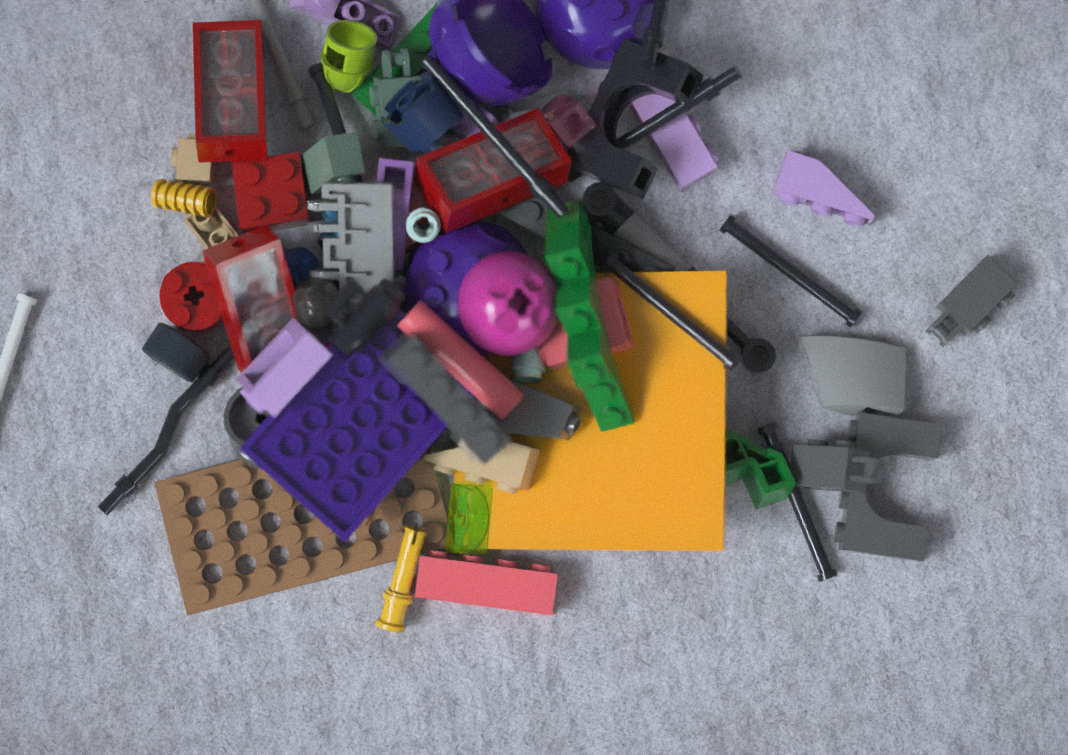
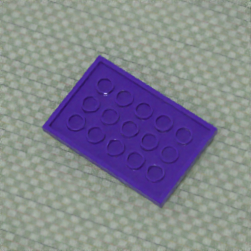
(346, 435)

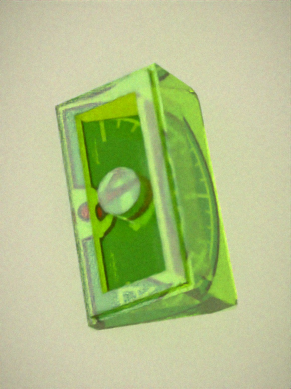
(469, 519)

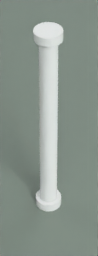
(14, 338)

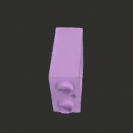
(282, 368)

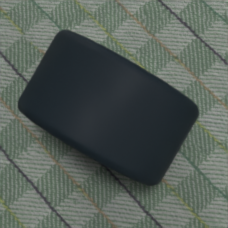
(176, 352)

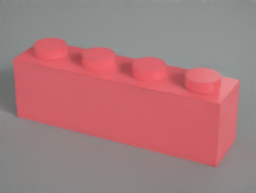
(486, 585)

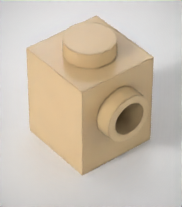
(188, 169)

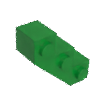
(761, 470)

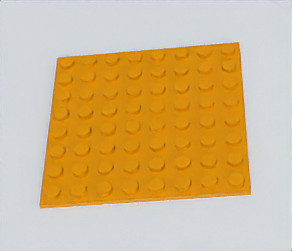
(642, 482)

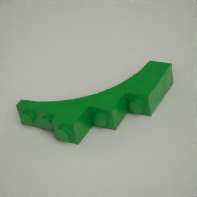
(580, 312)

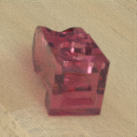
(568, 118)

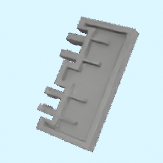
(365, 234)

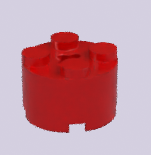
(175, 294)

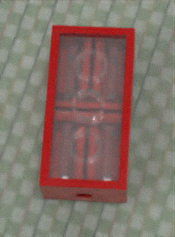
(229, 91)
(475, 179)
(251, 290)

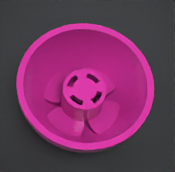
(491, 307)

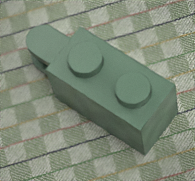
(385, 89)
(333, 160)

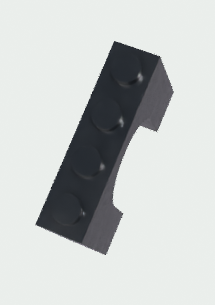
(598, 151)

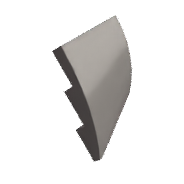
(856, 373)

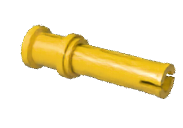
(398, 594)

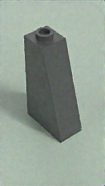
(538, 415)

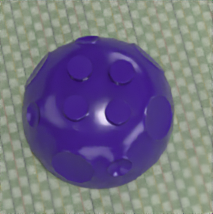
(593, 29)
(490, 48)
(440, 265)

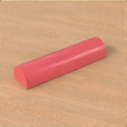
(462, 360)

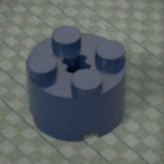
(421, 114)

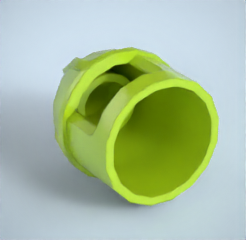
(348, 54)

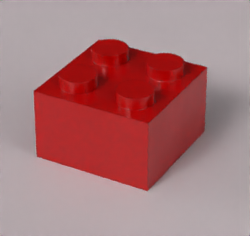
(271, 192)

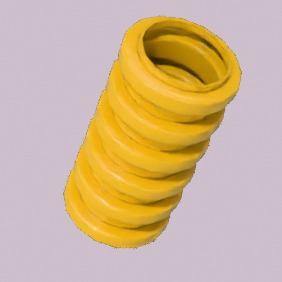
(183, 197)

